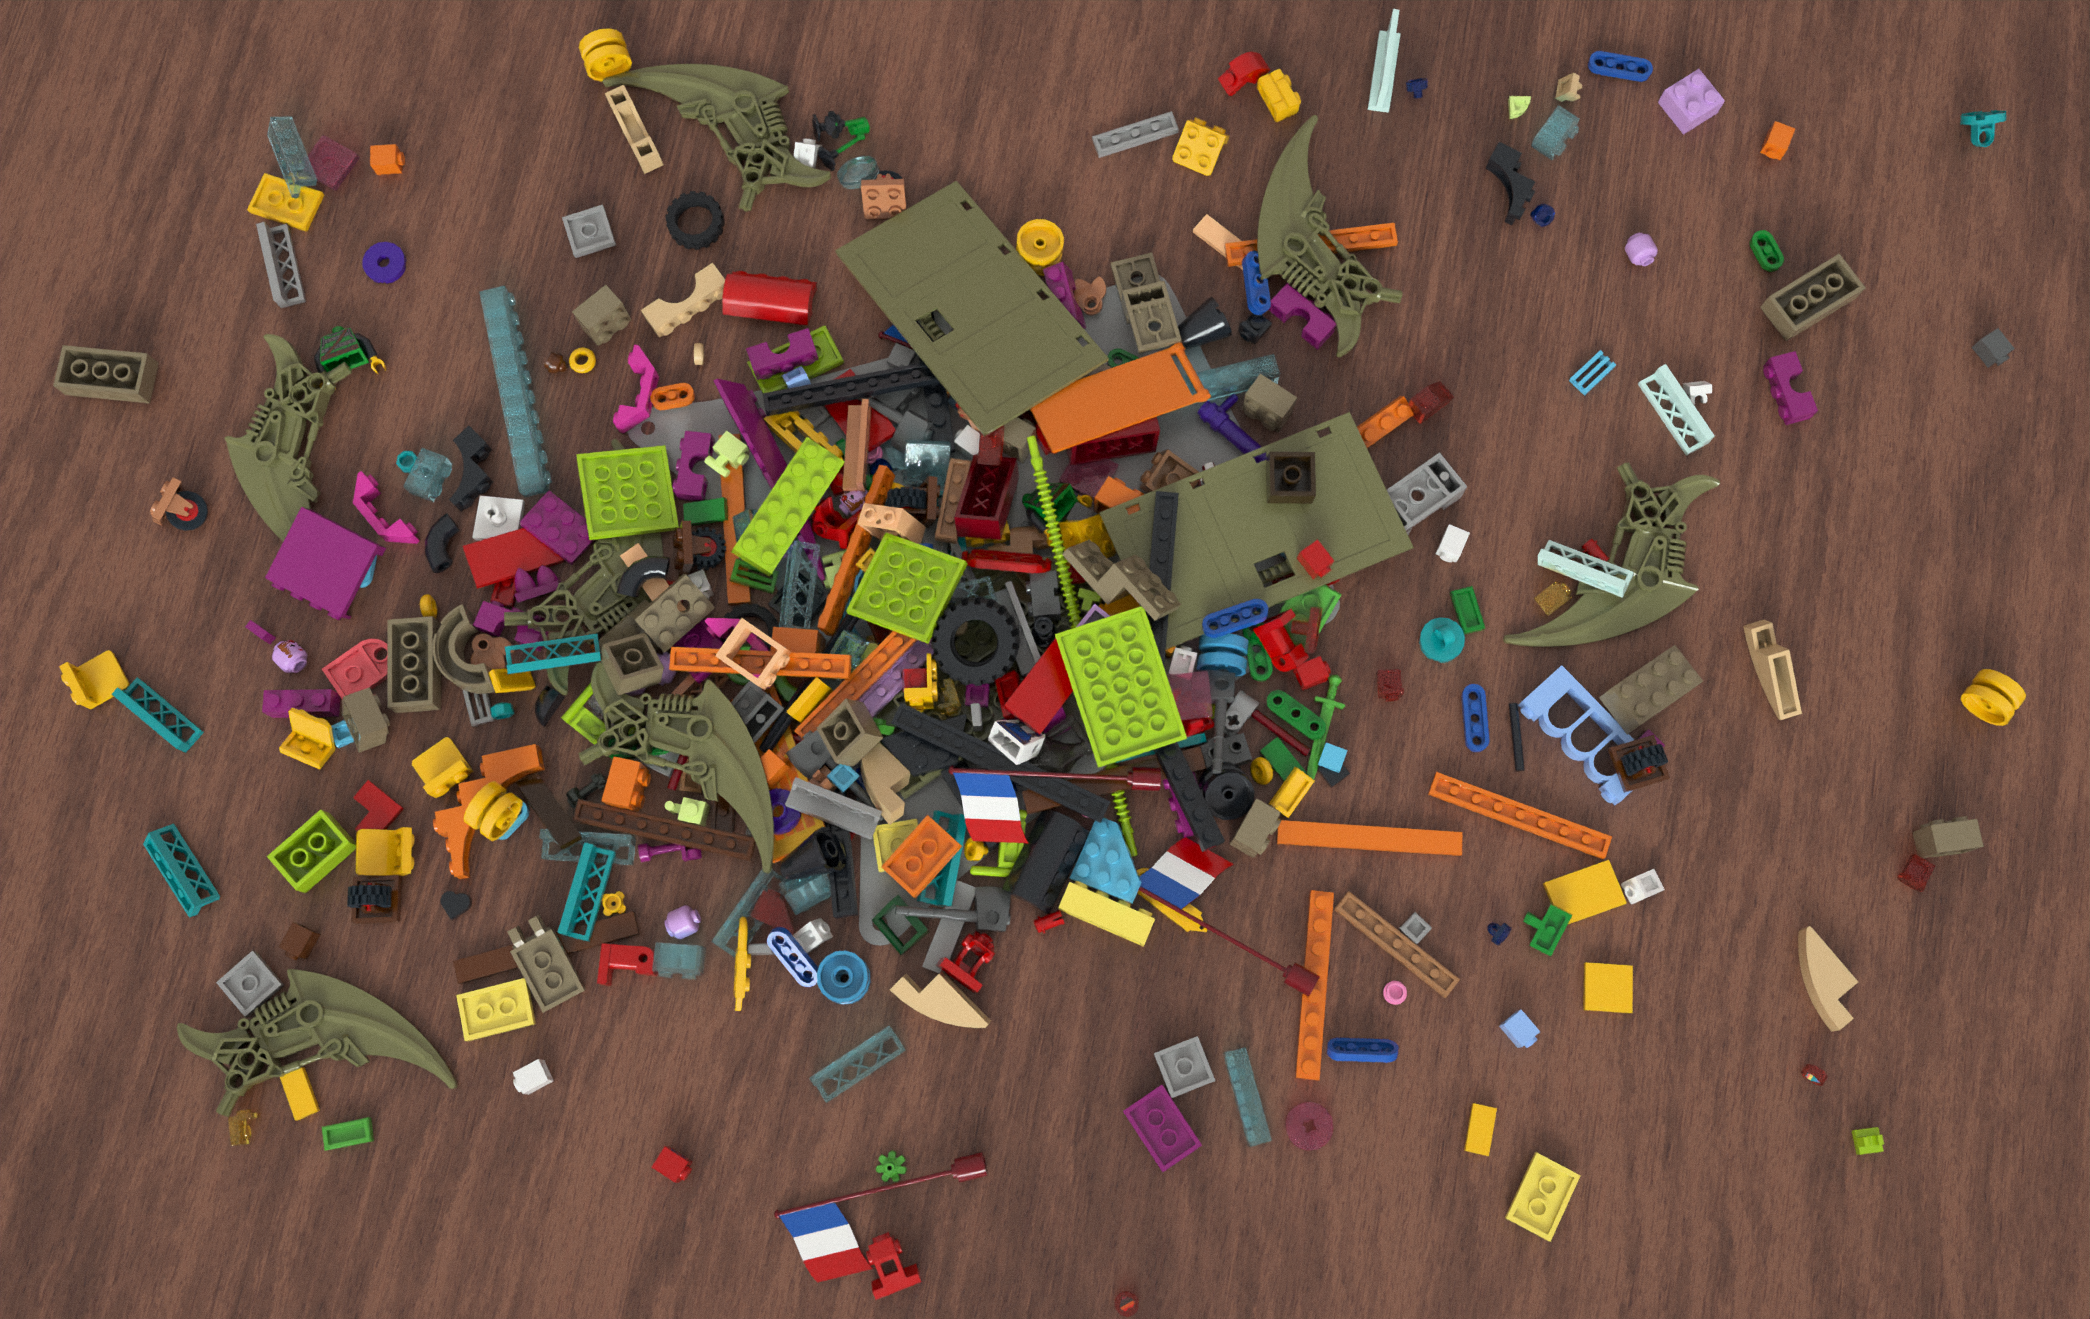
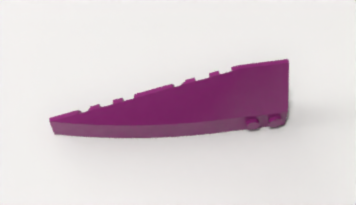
(762, 446)

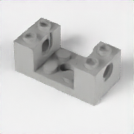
(1438, 486)

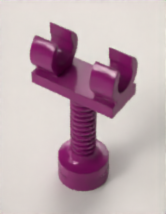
(646, 851)

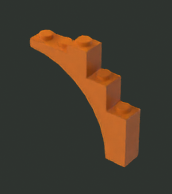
(502, 767)

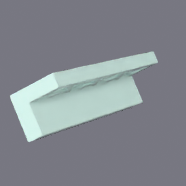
(1683, 407)
(1584, 572)

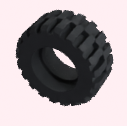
(975, 672)

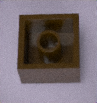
(1291, 477)

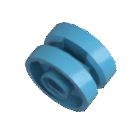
(1223, 653)
(830, 975)

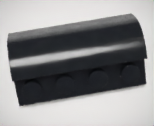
(1046, 860)

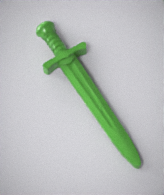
(1326, 714)

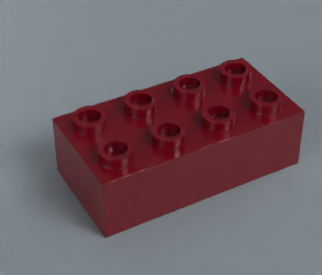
(1129, 441)
(986, 499)

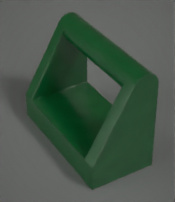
(890, 935)

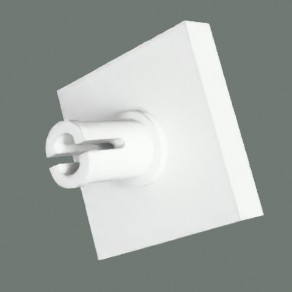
(497, 516)

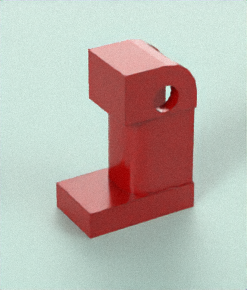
(1279, 643)
(624, 958)

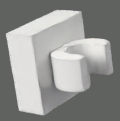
(1697, 388)

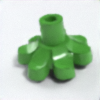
(895, 1163)

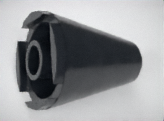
(1204, 325)
(815, 856)

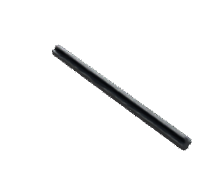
(785, 719)

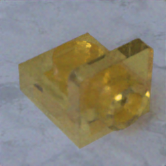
(1553, 597)
(949, 693)
(238, 1127)

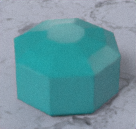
(406, 461)
(502, 710)

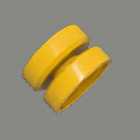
(604, 54)
(1040, 244)
(1993, 697)
(493, 811)

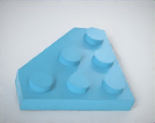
(1107, 862)

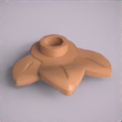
(1090, 293)
(493, 654)

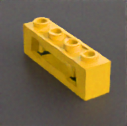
(779, 422)

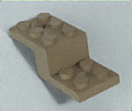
(1145, 303)
(1121, 579)
(661, 617)

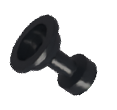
(1043, 632)

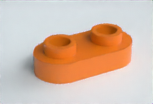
(673, 396)

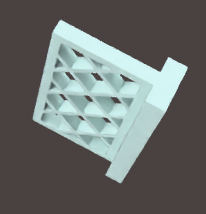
(1384, 66)

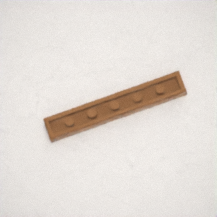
(1397, 944)

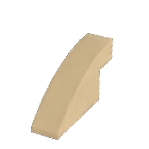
(1773, 669)
(882, 780)
(1824, 978)
(941, 1001)

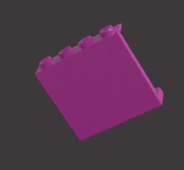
(322, 563)

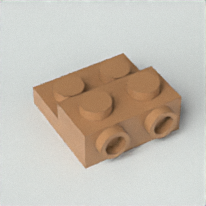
(1166, 470)

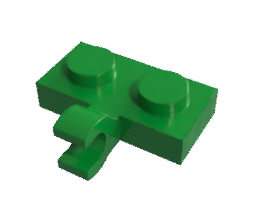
(1549, 929)

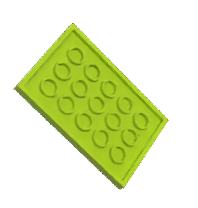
(1120, 686)

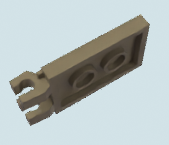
(545, 965)

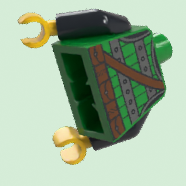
(345, 347)
(1064, 499)

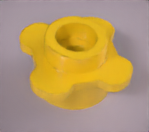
(607, 903)

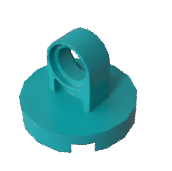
(1981, 122)
(1441, 639)

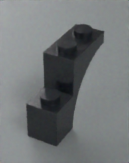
(1504, 165)
(474, 479)

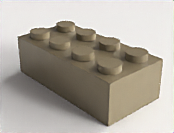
(1812, 297)
(106, 374)
(411, 668)
(1650, 689)

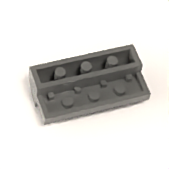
(756, 709)

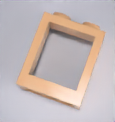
(893, 520)
(735, 642)

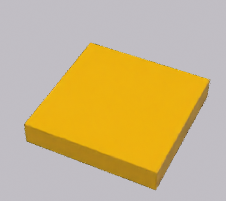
(809, 700)
(1608, 988)

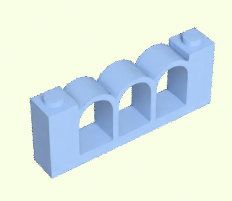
(1537, 706)

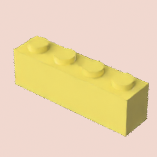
(1106, 913)

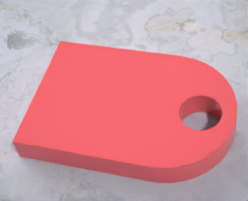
(358, 668)

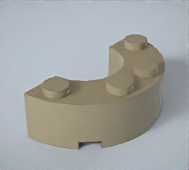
(449, 653)

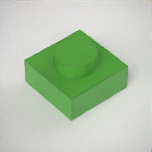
(883, 727)

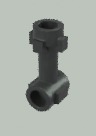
(574, 794)

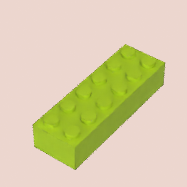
(787, 506)

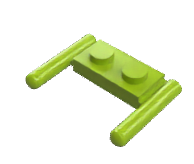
(584, 721)
(1007, 856)

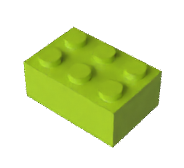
(312, 851)

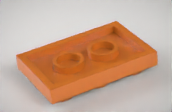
(921, 856)

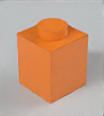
(1777, 140)
(386, 159)
(774, 767)

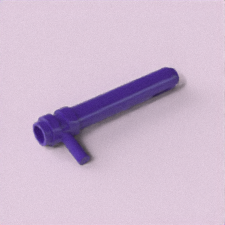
(1221, 423)

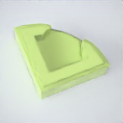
(1518, 105)

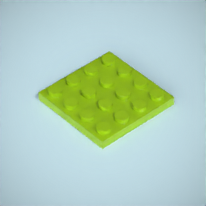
(627, 492)
(906, 587)

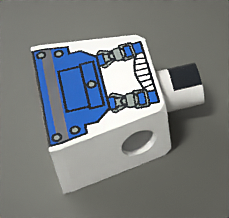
(1016, 740)

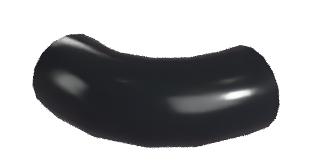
(437, 542)
(640, 572)

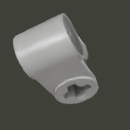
(1240, 711)

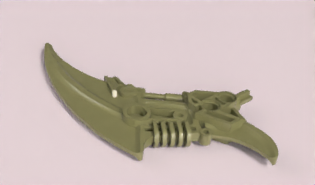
(746, 107)
(1291, 245)
(269, 451)
(1649, 555)
(593, 602)
(712, 737)
(326, 1013)

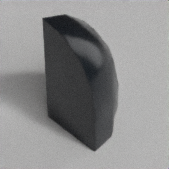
(547, 704)

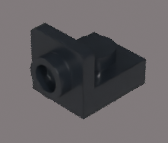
(1254, 328)

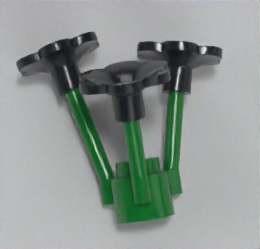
(833, 126)

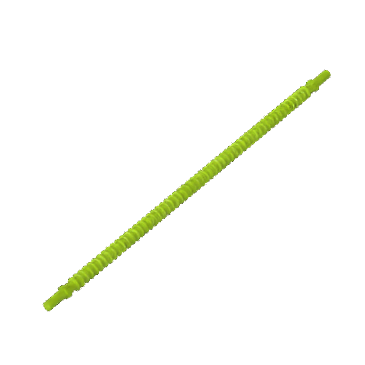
(1037, 463)

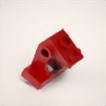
(831, 525)
(981, 946)
(882, 1250)

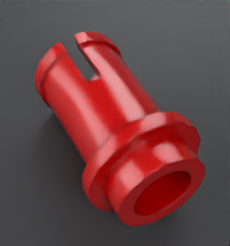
(1594, 550)
(1046, 922)

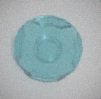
(856, 170)

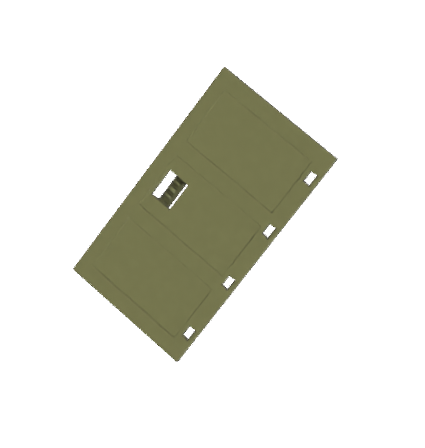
(1004, 340)
(1232, 527)

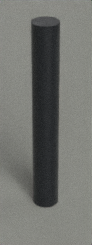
(1516, 737)

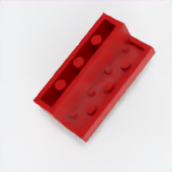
(768, 297)

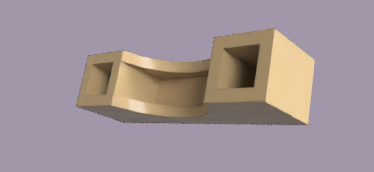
(634, 129)
(666, 316)

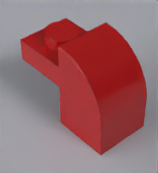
(1243, 69)

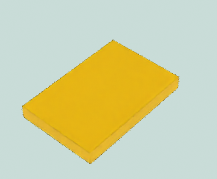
(275, 203)
(1586, 891)

